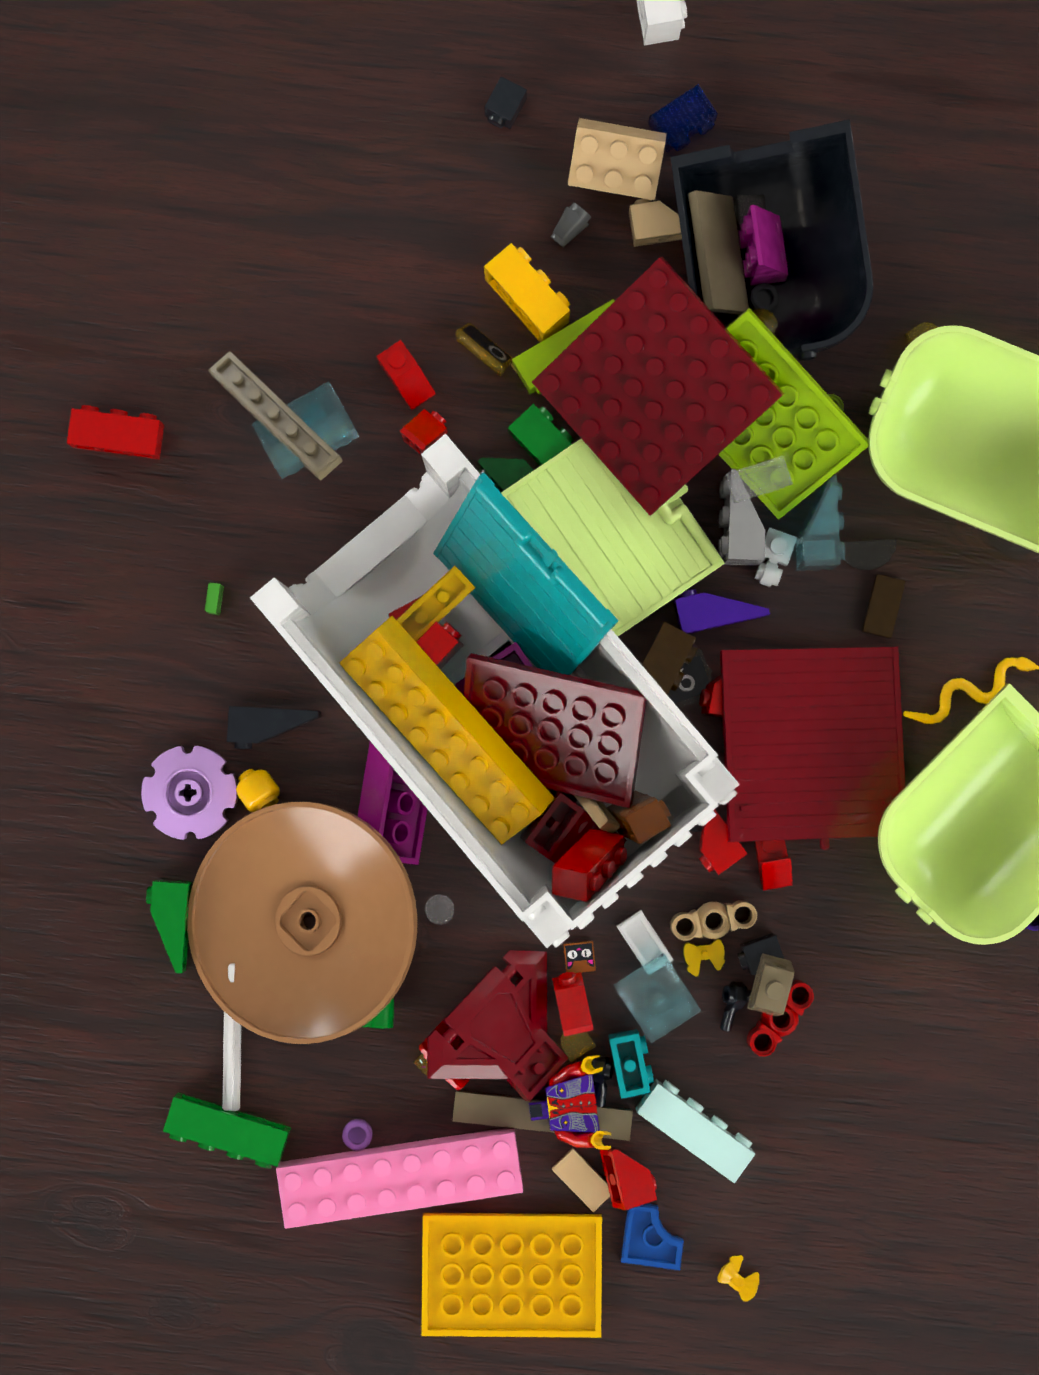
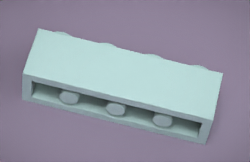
(695, 1130)

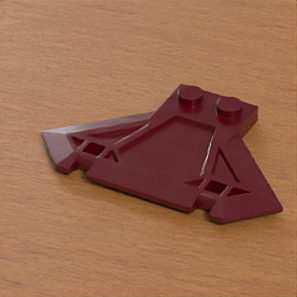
(501, 1029)

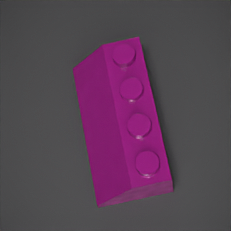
(392, 807)

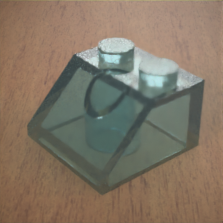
(657, 998)

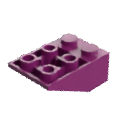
(763, 246)

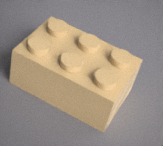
(617, 159)

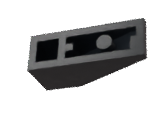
(258, 725)

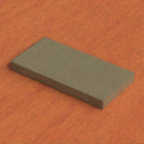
(718, 252)

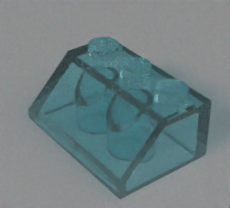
(323, 414)

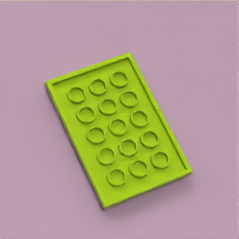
(800, 426)

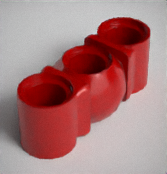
(774, 1031)

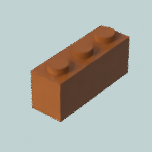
(642, 819)

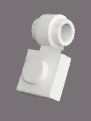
(777, 550)

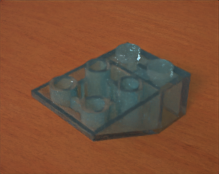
(819, 541)

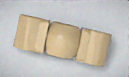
(727, 923)

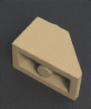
(653, 223)

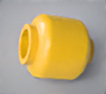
(257, 790)

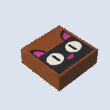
(579, 957)

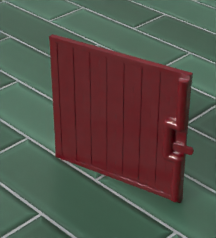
(811, 741)

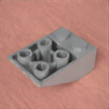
(743, 531)

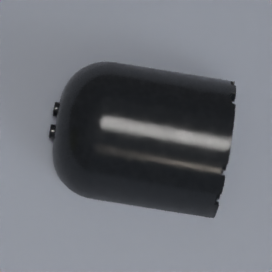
(820, 208)

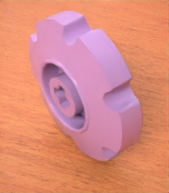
(172, 776)

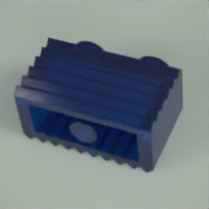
(684, 118)

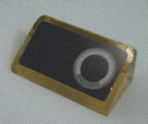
(483, 348)

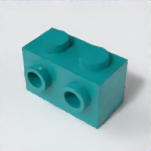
(629, 1063)

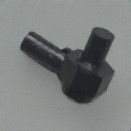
(736, 997)
(600, 1078)

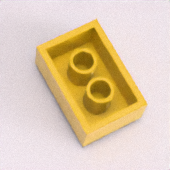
(527, 292)

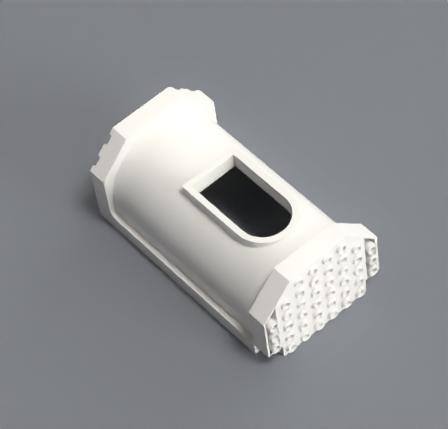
(395, 565)

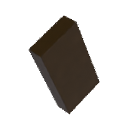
(883, 606)

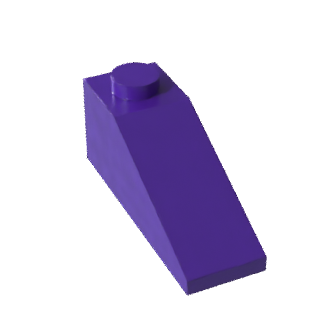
(708, 611)

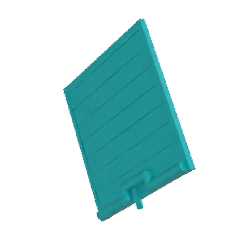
(523, 581)

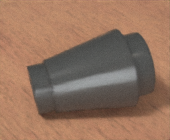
(570, 224)

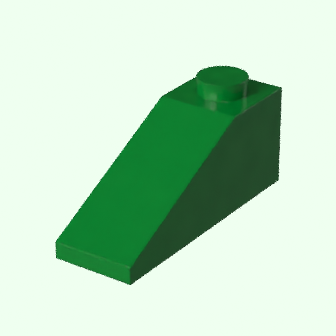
(170, 913)

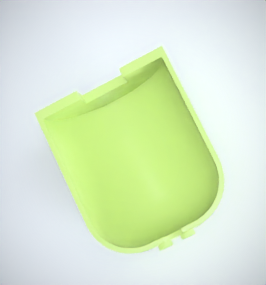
(963, 431)
(968, 827)

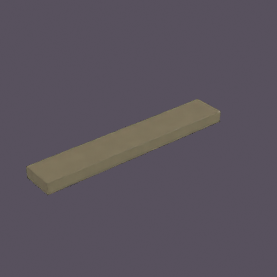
(275, 416)
(514, 1113)

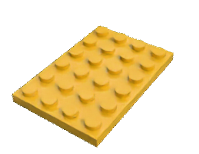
(511, 1275)

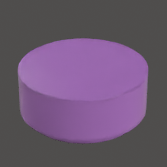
(357, 1134)

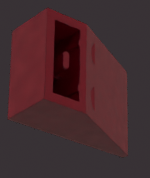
(558, 827)

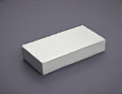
(642, 938)

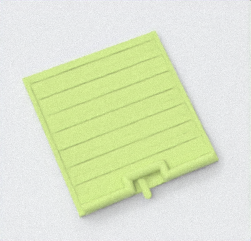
(608, 538)

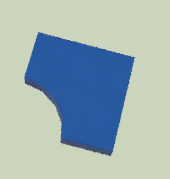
(648, 1241)

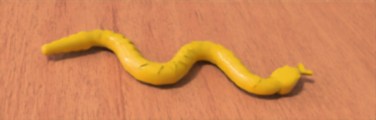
(969, 688)

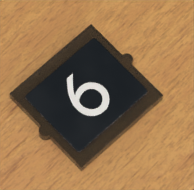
(694, 681)

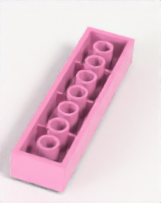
(399, 1177)

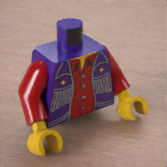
(572, 1106)

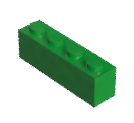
(538, 434)
(230, 1131)

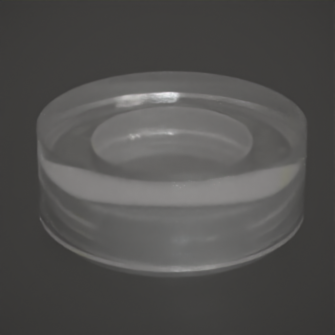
(439, 909)

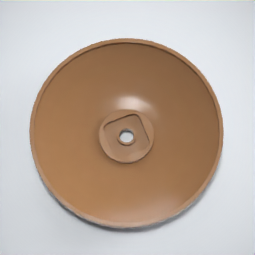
(251, 913)

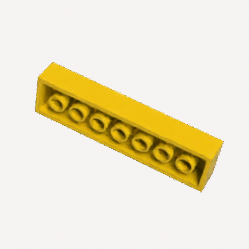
(447, 730)

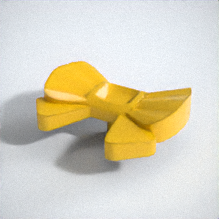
(694, 954)
(729, 1275)

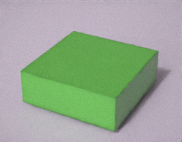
(214, 598)

